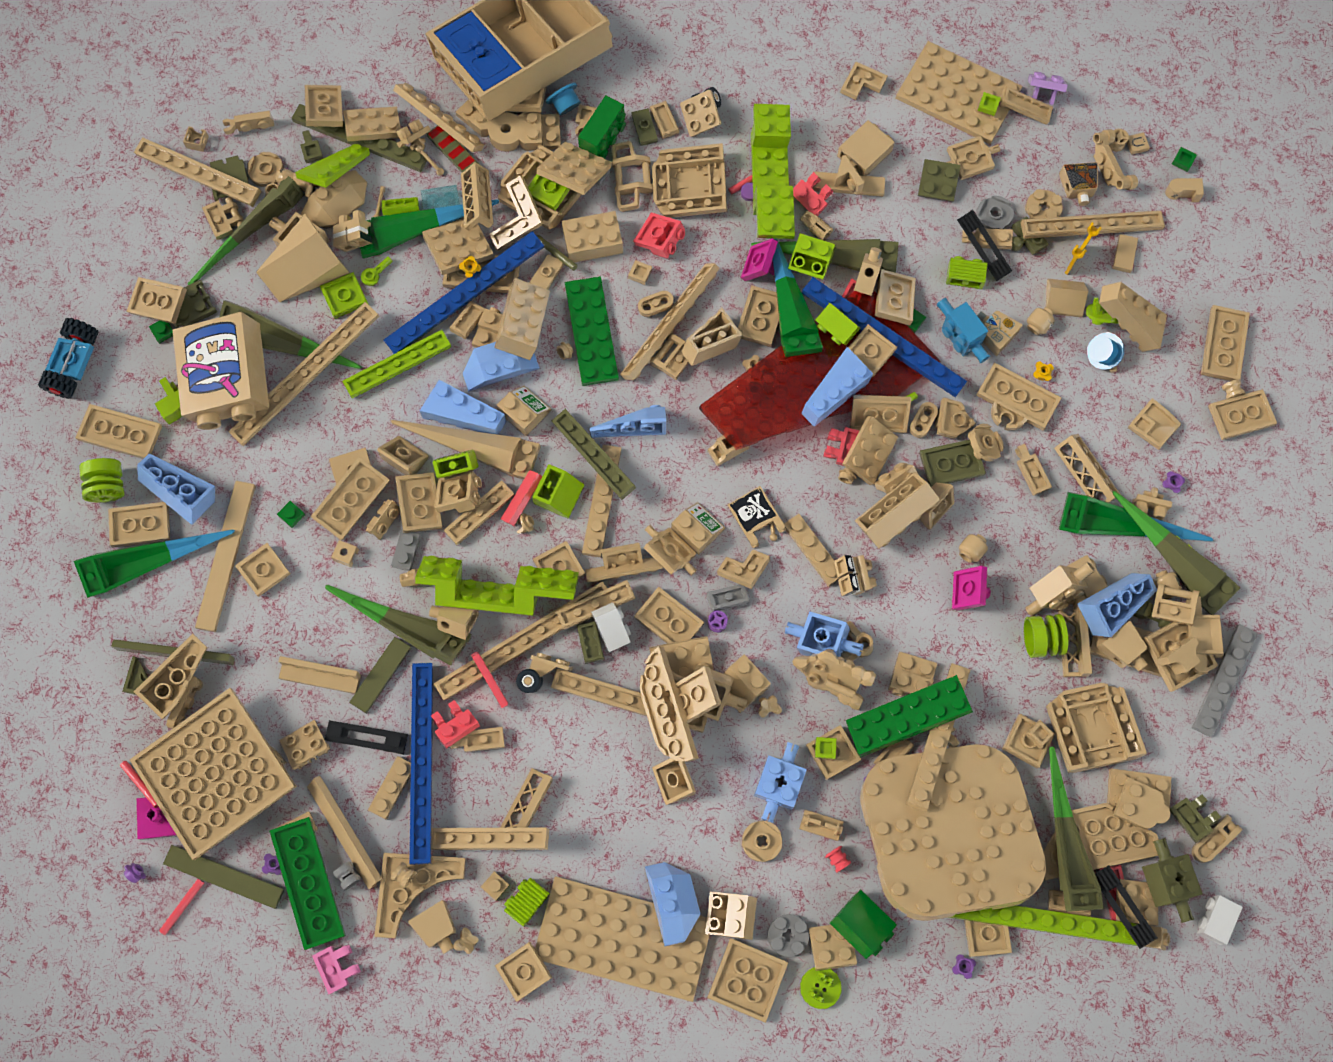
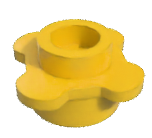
(470, 261)
(1038, 374)

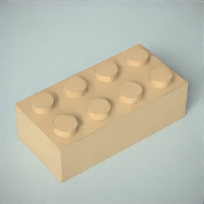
(522, 319)
(897, 510)

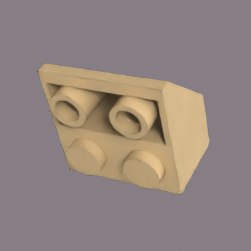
(731, 915)

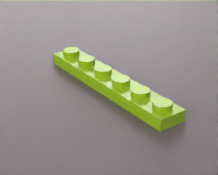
(396, 364)

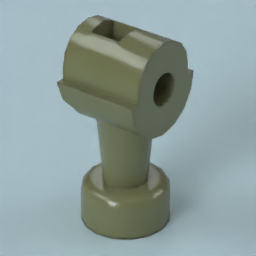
(1145, 611)

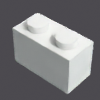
(611, 626)
(1219, 919)

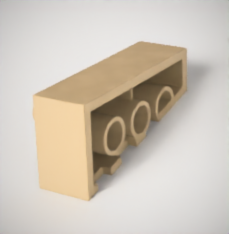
(1134, 314)

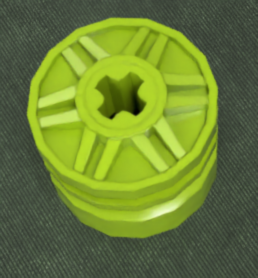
(101, 480)
(1045, 635)

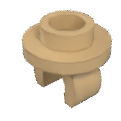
(527, 523)

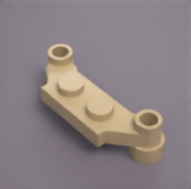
(1108, 164)

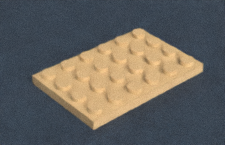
(952, 90)

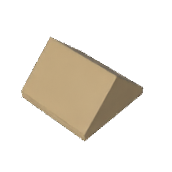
(1066, 297)
(403, 455)
(946, 495)
(673, 781)

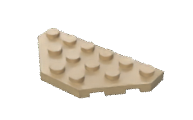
(1105, 840)

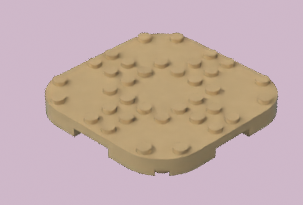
(969, 846)

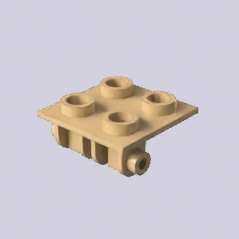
(304, 745)

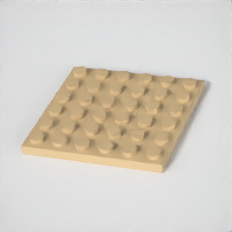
(212, 773)

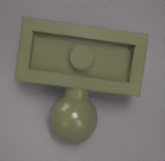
(1034, 245)

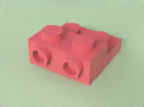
(660, 235)

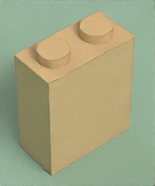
(866, 148)

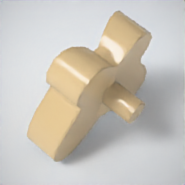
(769, 705)
(466, 942)

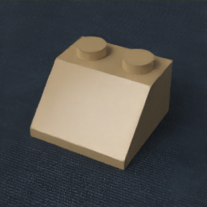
(748, 680)

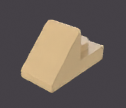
(848, 173)

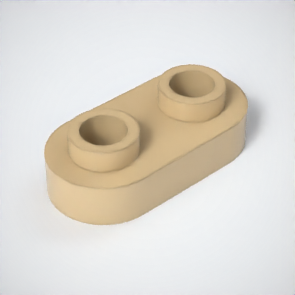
(654, 302)
(922, 420)

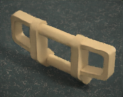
(636, 187)

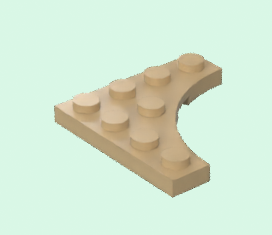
(395, 899)

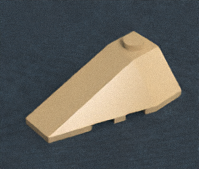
(169, 681)

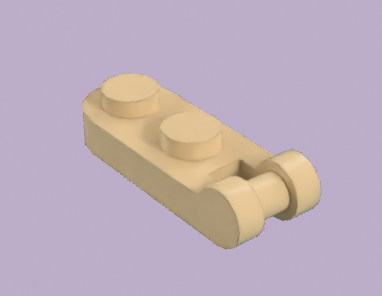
(178, 713)
(1212, 844)

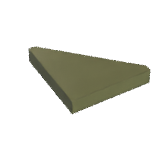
(135, 676)

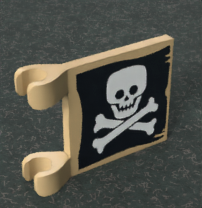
(753, 513)

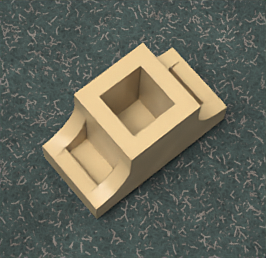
(724, 451)
(1181, 656)

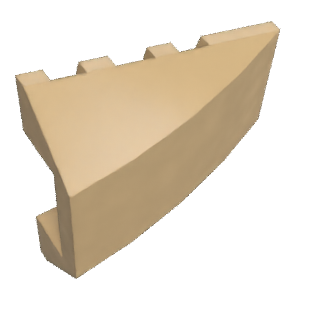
(300, 263)

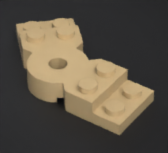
(527, 129)

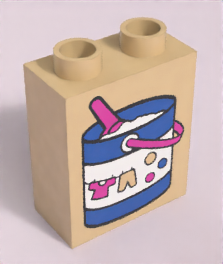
(220, 370)

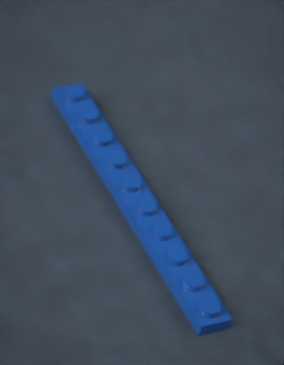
(464, 293)
(905, 350)
(421, 764)

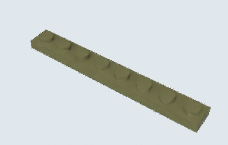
(382, 147)

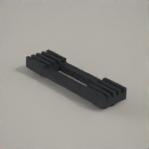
(971, 222)
(338, 732)
(1141, 932)

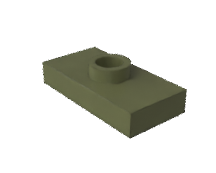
(644, 127)
(590, 642)

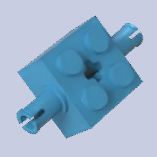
(964, 329)

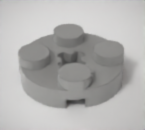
(992, 204)
(779, 943)

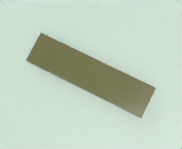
(380, 675)

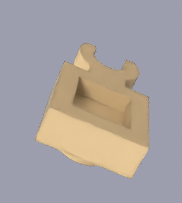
(583, 115)

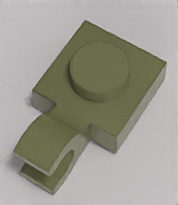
(310, 149)

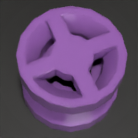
(719, 618)

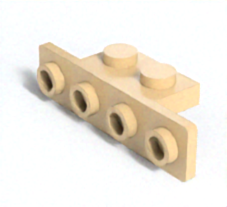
(622, 561)

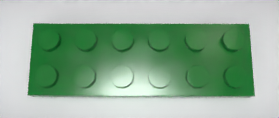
(591, 331)
(908, 716)
(307, 883)

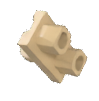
(414, 138)
(1153, 501)

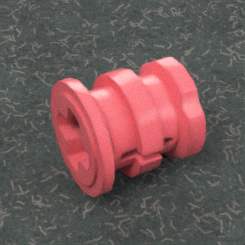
(838, 859)

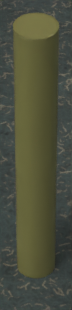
(559, 255)

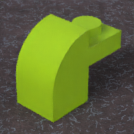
(170, 405)

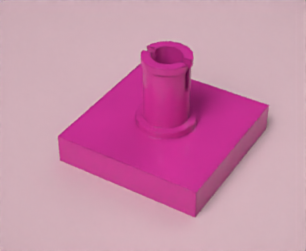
(759, 260)
(970, 588)
(151, 821)

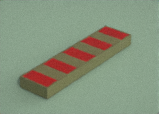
(451, 149)

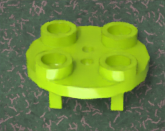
(1099, 314)
(814, 995)

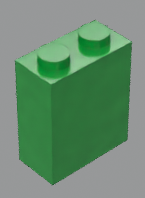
(864, 924)

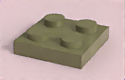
(939, 180)

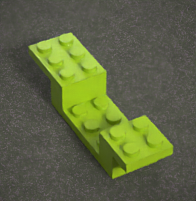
(770, 177)
(491, 596)

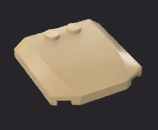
(527, 168)
(690, 181)
(1095, 727)

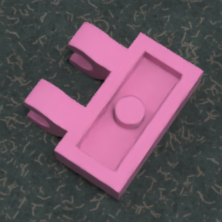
(331, 970)

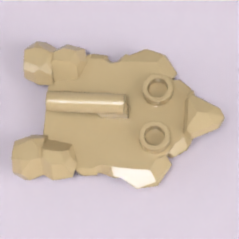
(836, 675)

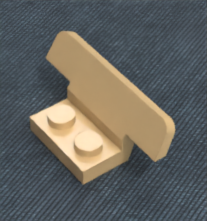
(1209, 635)

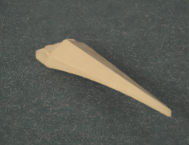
(501, 452)

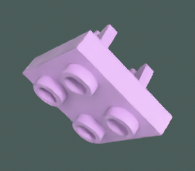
(1055, 83)

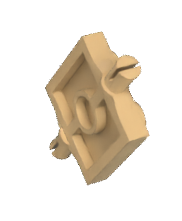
(972, 156)
(670, 550)

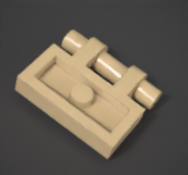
(218, 220)

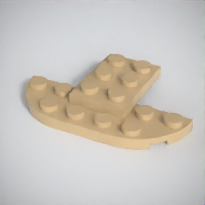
(674, 704)

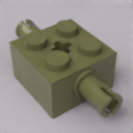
(1172, 880)

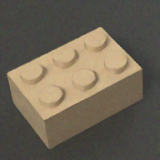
(592, 236)

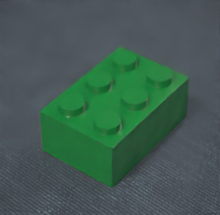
(603, 127)

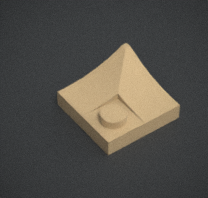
(1154, 424)

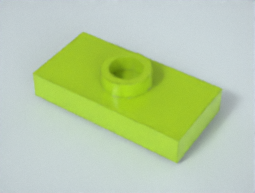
(401, 205)

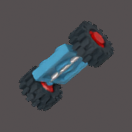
(69, 358)

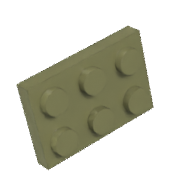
(951, 463)

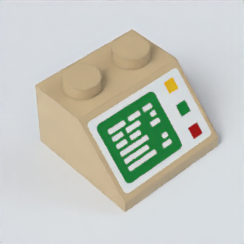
(523, 409)
(697, 527)

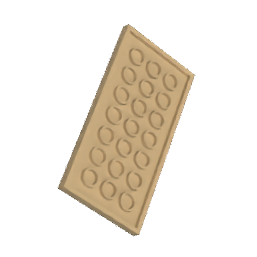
(618, 940)

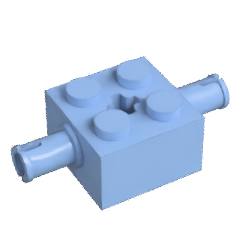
(818, 627)
(768, 787)

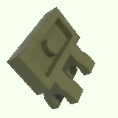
(1191, 819)

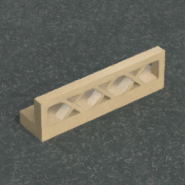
(480, 194)
(1091, 464)
(1082, 642)
(319, 675)
(534, 804)

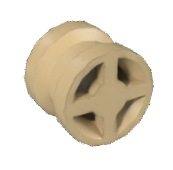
(1121, 137)
(1233, 388)
(403, 874)

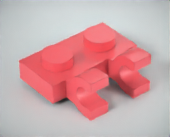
(809, 198)
(846, 437)
(456, 728)

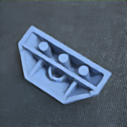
(493, 365)
(673, 901)

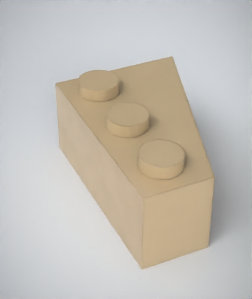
(712, 339)

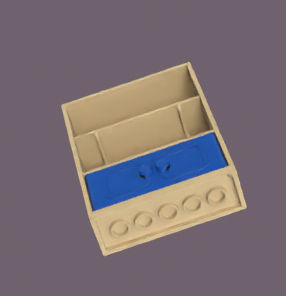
(516, 47)

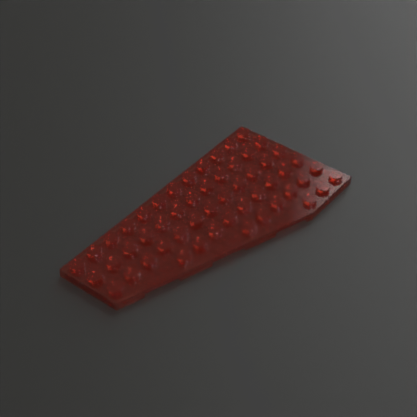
(775, 390)

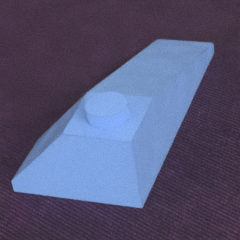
(638, 423)

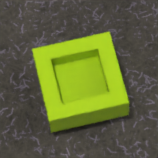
(989, 104)
(825, 748)

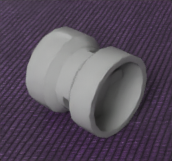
(347, 876)

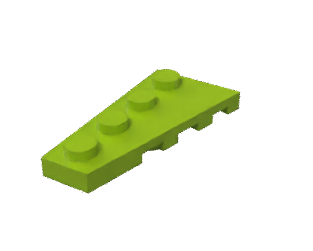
(334, 166)

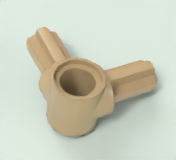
(858, 637)

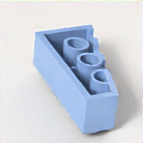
(838, 386)
(459, 409)
(176, 487)
(1115, 604)

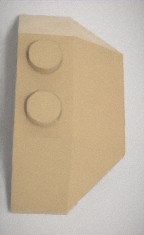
(337, 199)

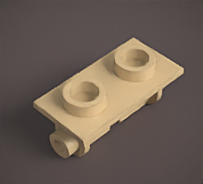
(388, 513)
(821, 825)

